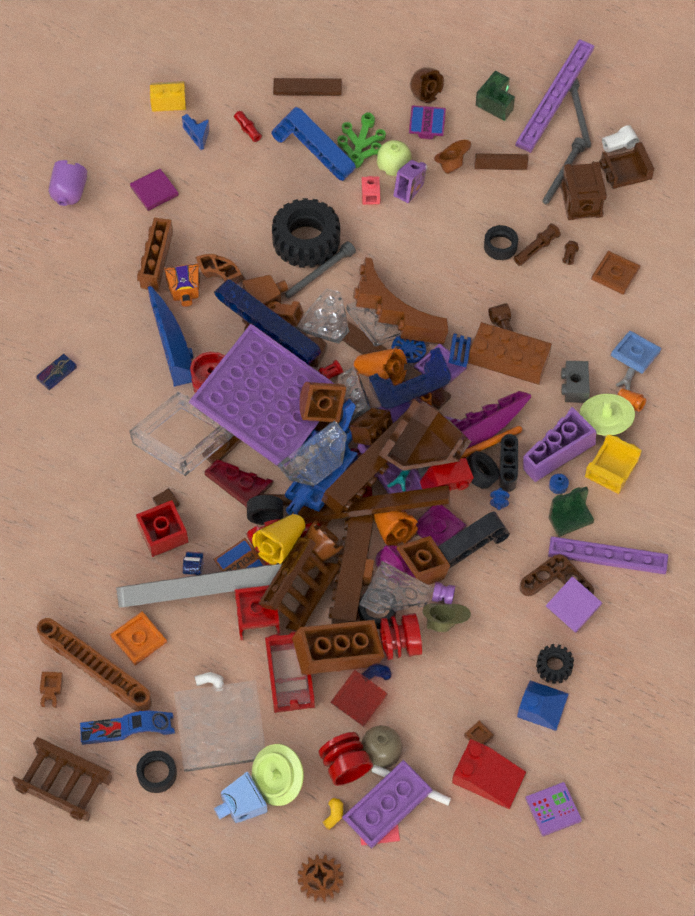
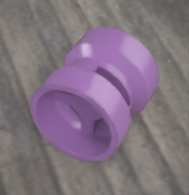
(443, 593)

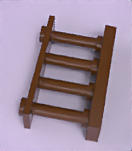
(286, 575)
(62, 758)

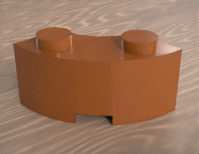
(219, 267)

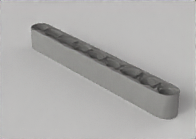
(196, 585)

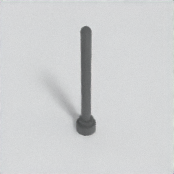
(579, 111)
(577, 147)
(346, 250)

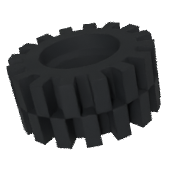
(550, 674)

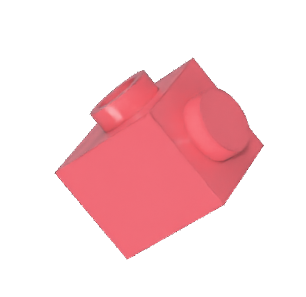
(370, 190)

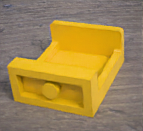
(613, 463)

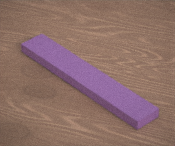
(609, 555)

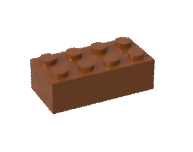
(509, 353)
(337, 647)

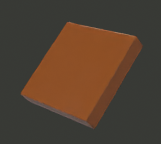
(615, 272)

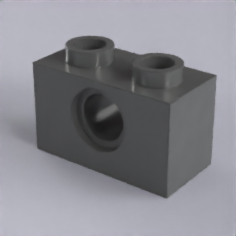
(578, 372)

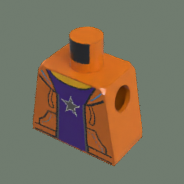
(183, 283)

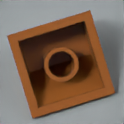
(425, 560)

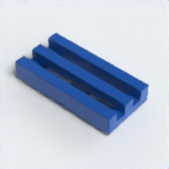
(461, 341)

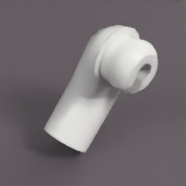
(209, 677)

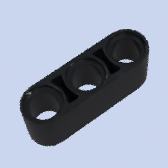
(508, 470)

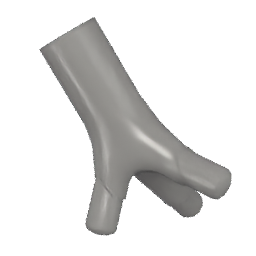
(627, 379)

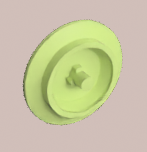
(608, 414)
(278, 774)

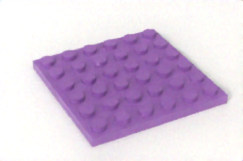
(258, 395)

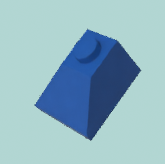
(542, 705)

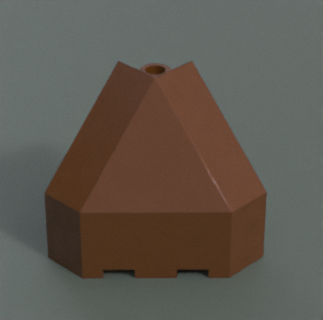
(424, 439)

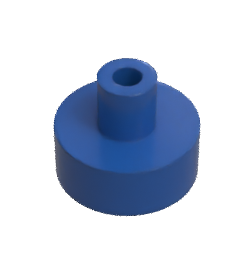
(558, 483)

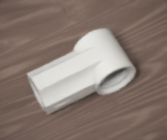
(624, 138)

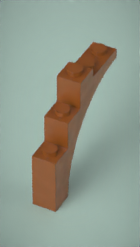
(391, 310)

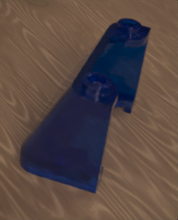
(435, 377)

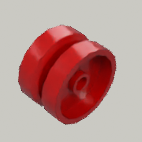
(203, 366)

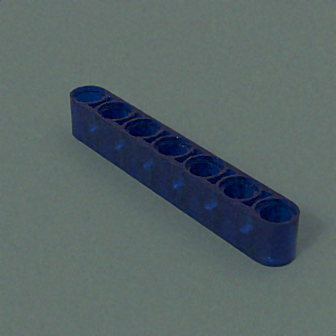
(267, 321)

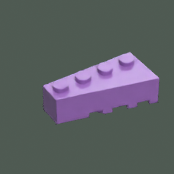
(560, 445)

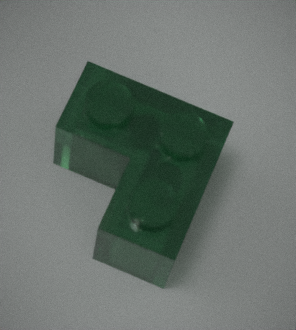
(494, 97)

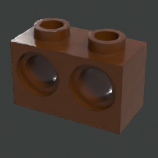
(371, 426)

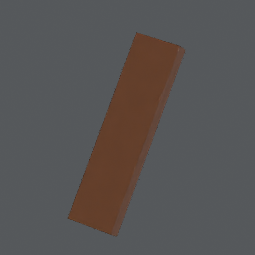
(307, 86)

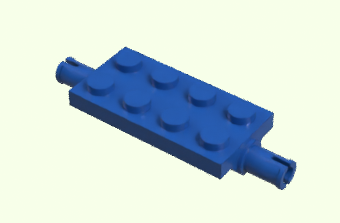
(311, 496)

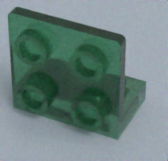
(570, 511)

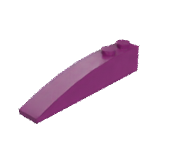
(492, 418)

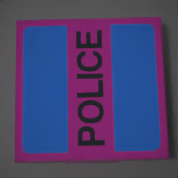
(427, 121)

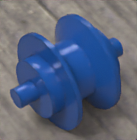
(499, 499)

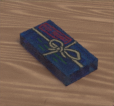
(56, 371)

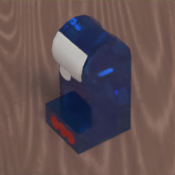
(193, 563)

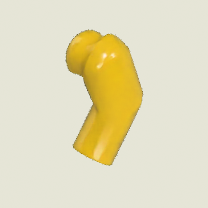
(336, 813)

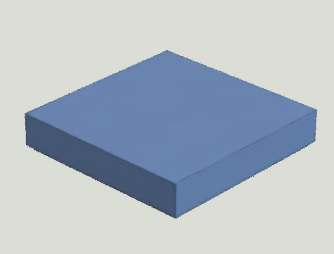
(636, 352)

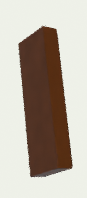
(501, 161)

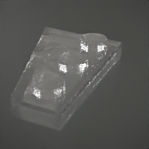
(368, 321)
(354, 392)

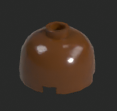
(426, 84)

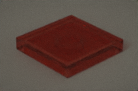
(359, 698)

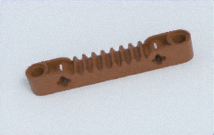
(94, 664)

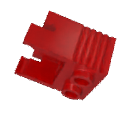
(251, 613)

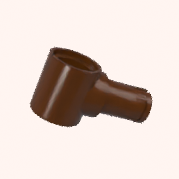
(501, 316)

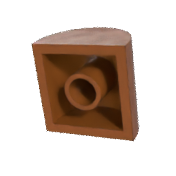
(321, 401)

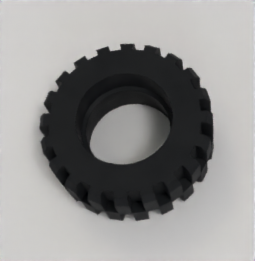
(306, 214)

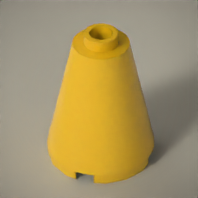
(278, 538)

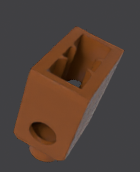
(265, 289)

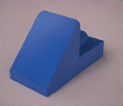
(197, 132)

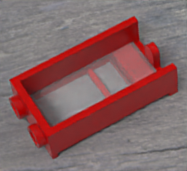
(288, 685)

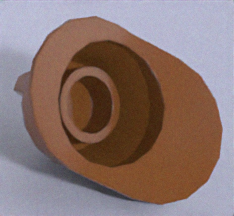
(452, 156)

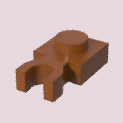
(50, 686)

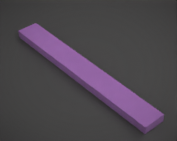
(554, 96)

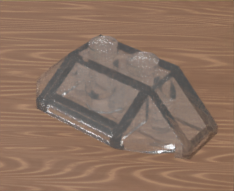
(316, 457)

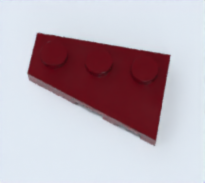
(237, 482)

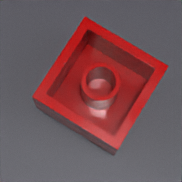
(162, 528)

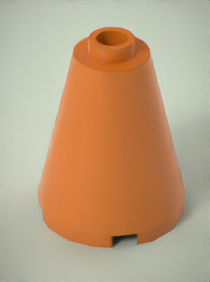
(386, 363)
(396, 526)

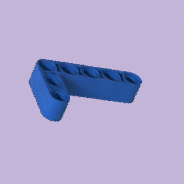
(316, 141)

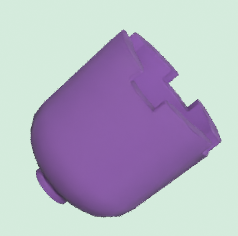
(67, 182)

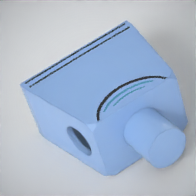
(241, 800)

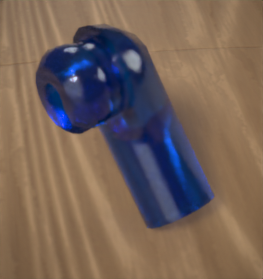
(379, 671)

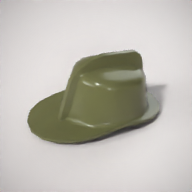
(444, 616)

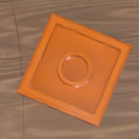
(138, 638)

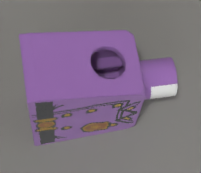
(409, 180)

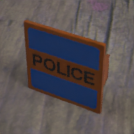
(238, 557)

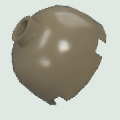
(382, 746)

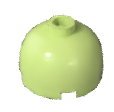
(393, 156)

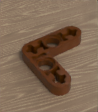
(559, 572)

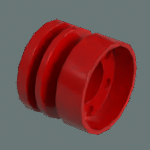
(401, 636)
(345, 758)

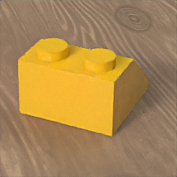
(168, 96)

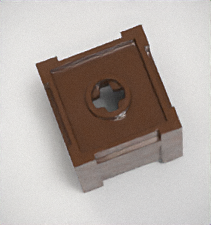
(583, 190)

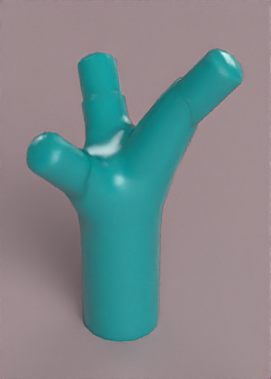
(401, 479)

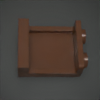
(627, 167)

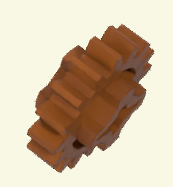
(312, 879)

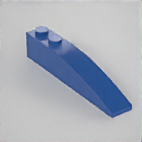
(173, 341)

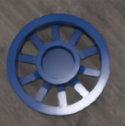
(410, 348)

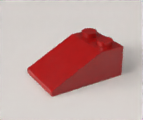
(488, 774)

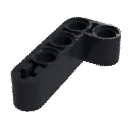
(474, 537)

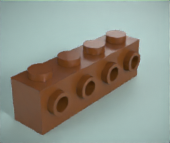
(155, 253)

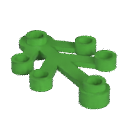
(361, 142)

